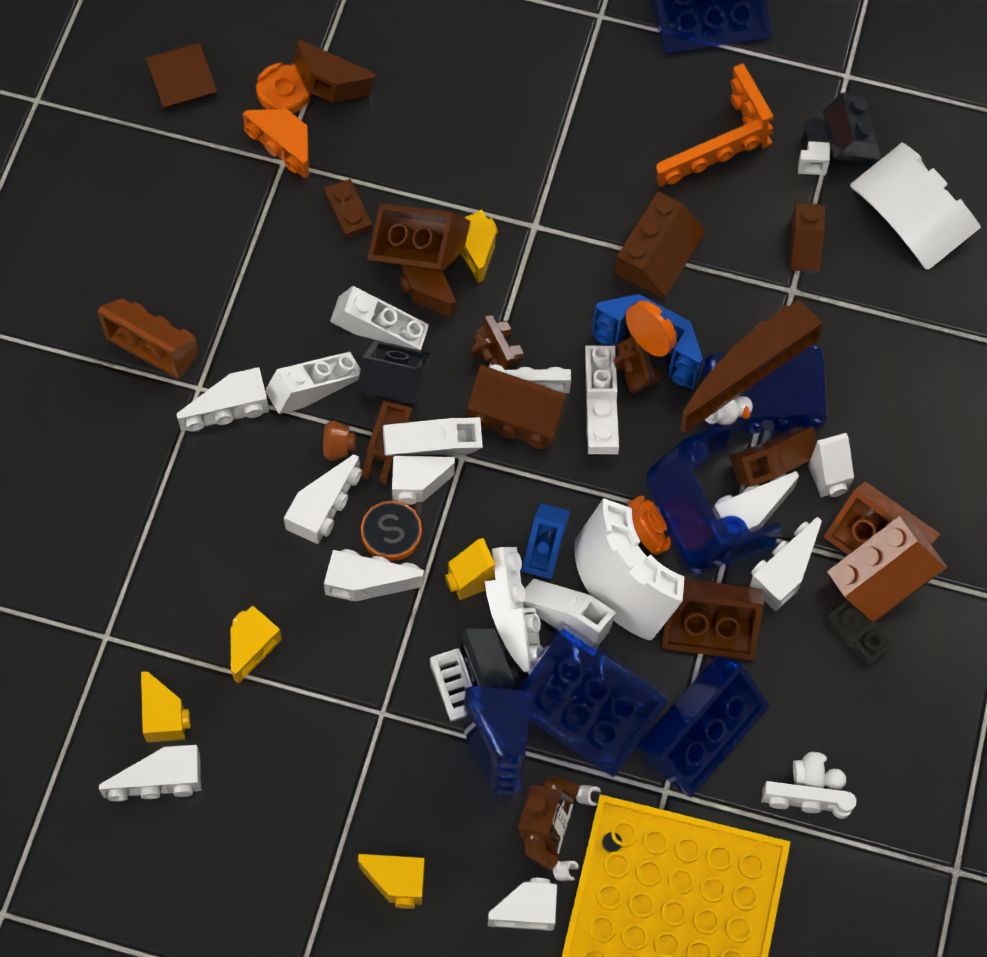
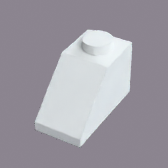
(832, 466)
(419, 477)
(527, 907)

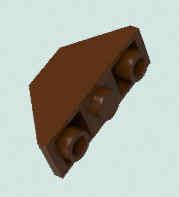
(330, 75)

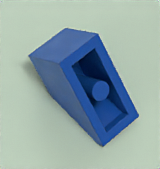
(545, 541)

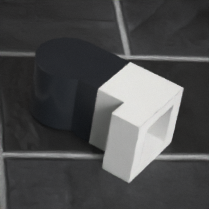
(816, 155)

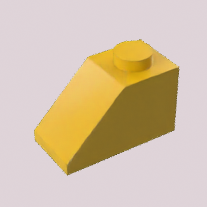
(479, 244)
(470, 570)
(251, 641)
(162, 712)
(395, 877)

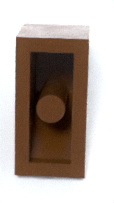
(807, 237)
(428, 289)

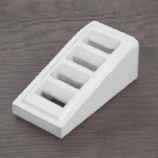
(443, 660)

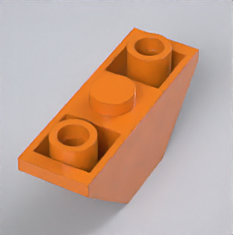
(282, 136)

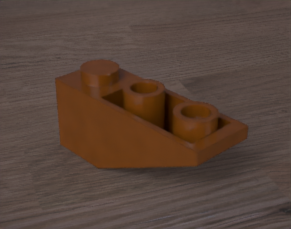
(773, 457)

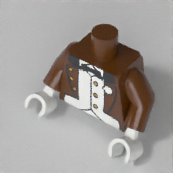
(546, 820)

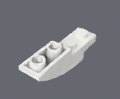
(601, 400)
(506, 597)

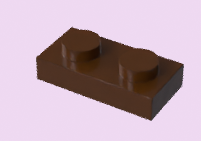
(348, 209)

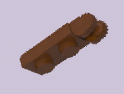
(389, 414)

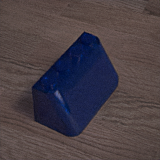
(785, 398)
(497, 733)

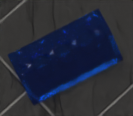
(704, 725)

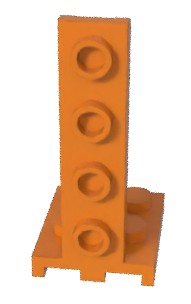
(722, 148)

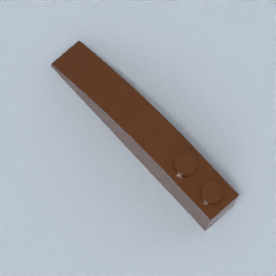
(753, 359)

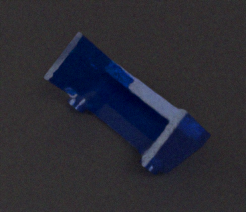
(697, 533)

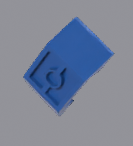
(610, 328)

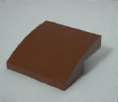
(181, 76)

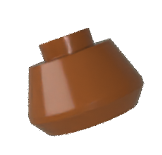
(337, 441)

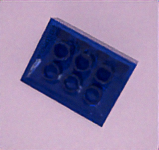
(710, 23)
(591, 699)

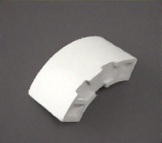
(916, 205)
(622, 575)

